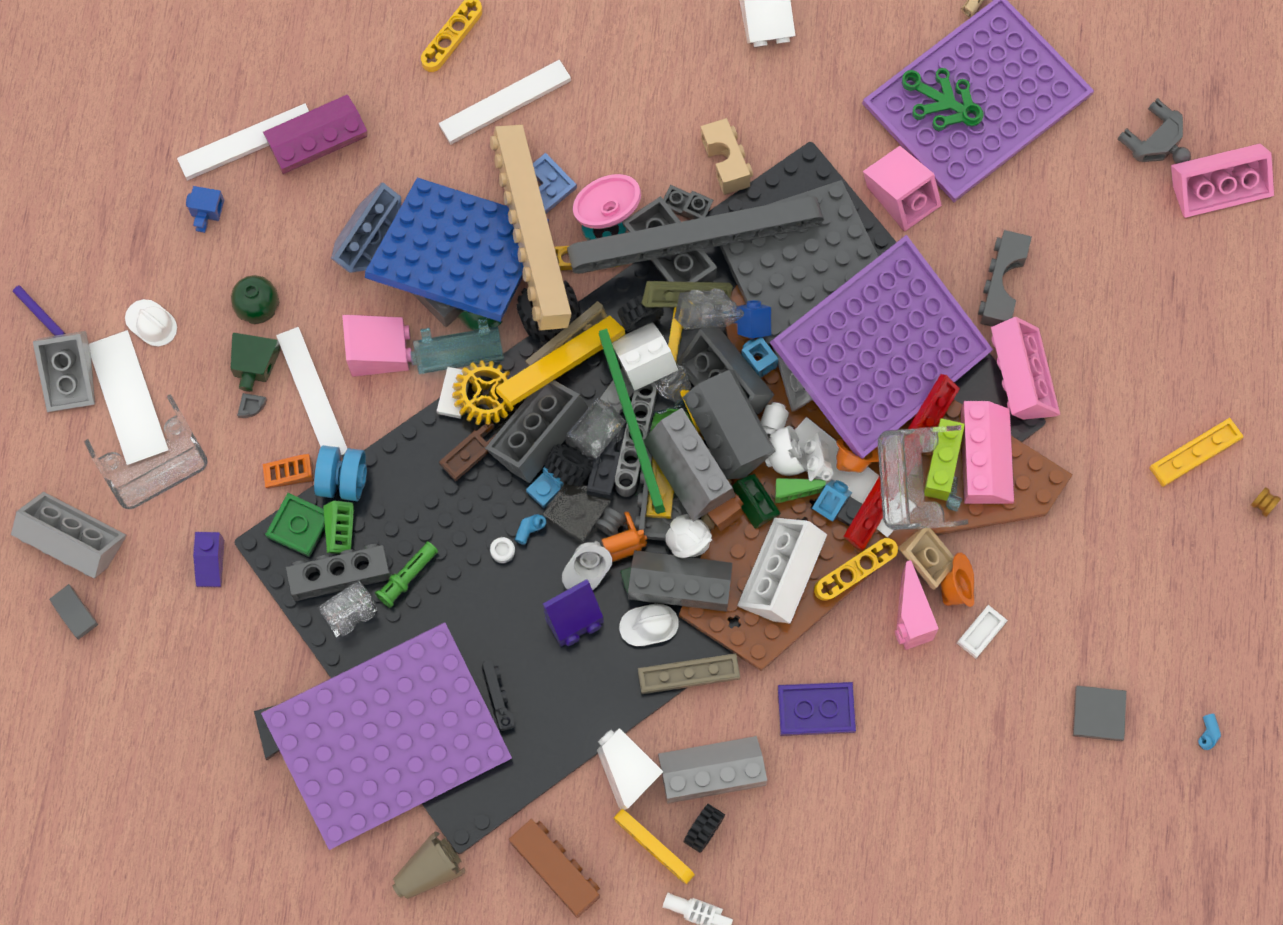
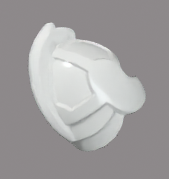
(688, 537)

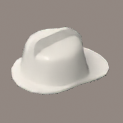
(151, 322)
(588, 562)
(648, 625)

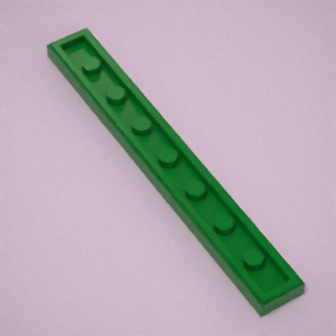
(631, 421)

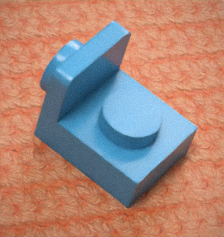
(544, 488)
(832, 499)

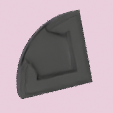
(251, 405)

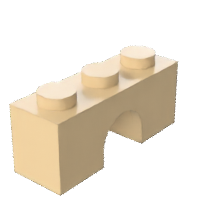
(720, 139)

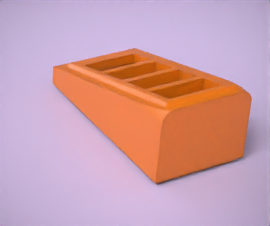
(295, 461)

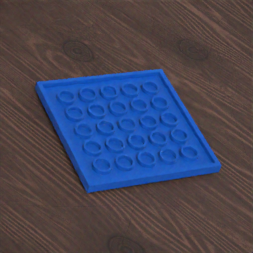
(451, 250)

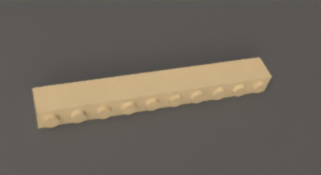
(530, 228)

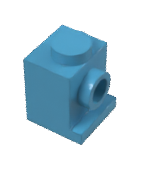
(759, 348)

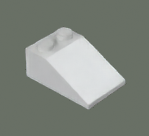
(644, 356)

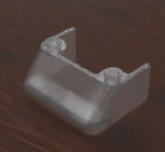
(156, 474)
(903, 479)

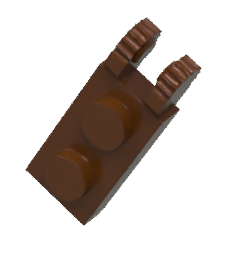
(467, 453)

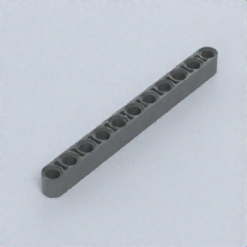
(695, 234)

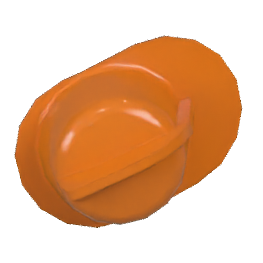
(850, 462)
(959, 583)

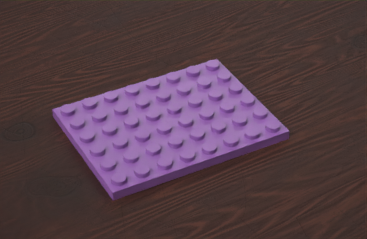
(1011, 77)
(880, 346)
(386, 735)

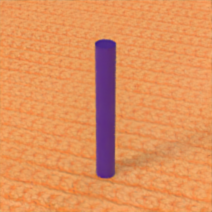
(37, 311)

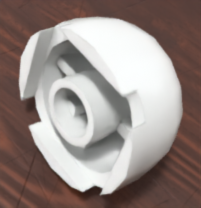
(789, 457)

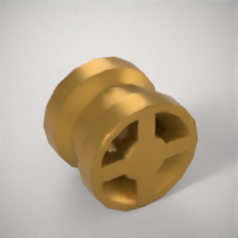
(1265, 502)

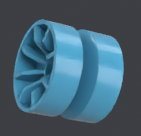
(347, 473)

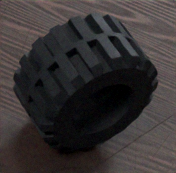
(525, 312)

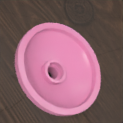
(607, 201)

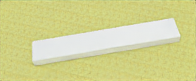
(504, 102)
(233, 146)
(311, 389)

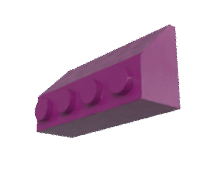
(315, 134)

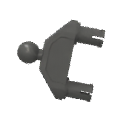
(1162, 141)

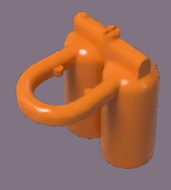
(624, 543)

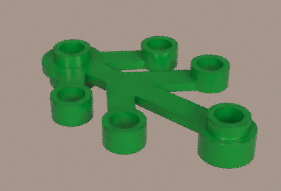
(944, 100)

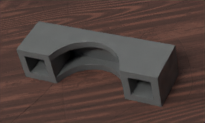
(1011, 254)

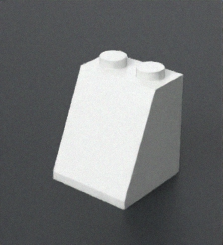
(767, 21)
(626, 767)

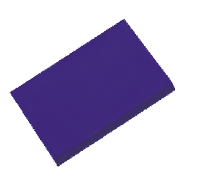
(816, 709)

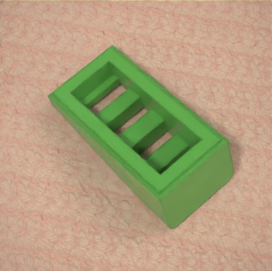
(796, 488)
(346, 520)

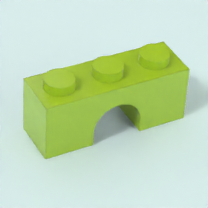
(944, 462)

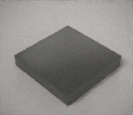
(1099, 713)

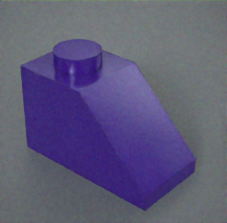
(208, 559)

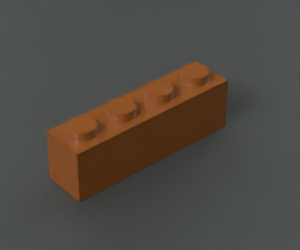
(554, 867)

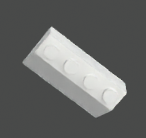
(782, 569)

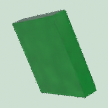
(297, 525)

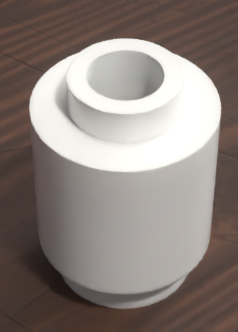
(774, 418)

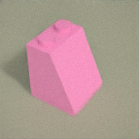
(903, 187)
(376, 344)

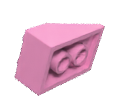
(915, 619)

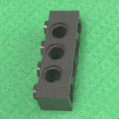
(327, 583)

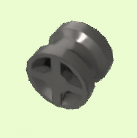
(610, 522)

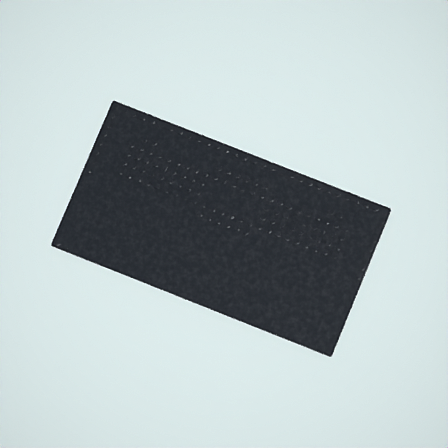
(495, 610)

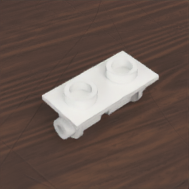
(817, 458)

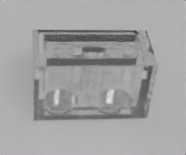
(706, 309)
(595, 428)
(348, 609)

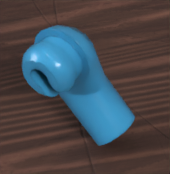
(528, 526)
(1211, 734)

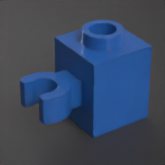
(204, 205)
(755, 321)

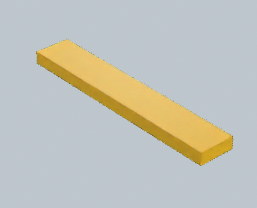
(558, 362)

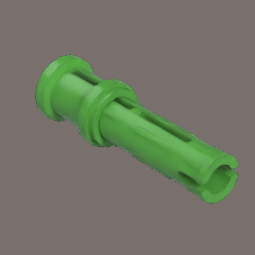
(399, 582)

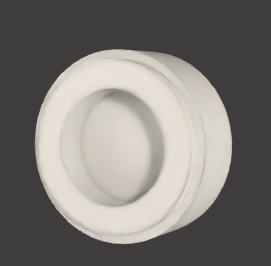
(502, 550)

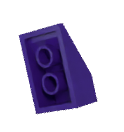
(573, 613)

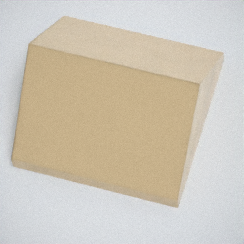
(928, 556)

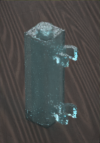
(457, 349)

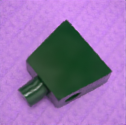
(252, 359)

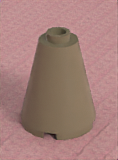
(428, 868)

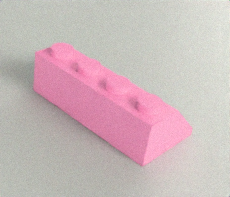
(1223, 180)
(1024, 369)
(986, 453)

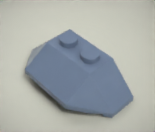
(366, 229)

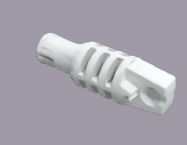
(696, 910)

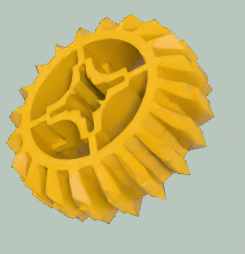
(477, 385)

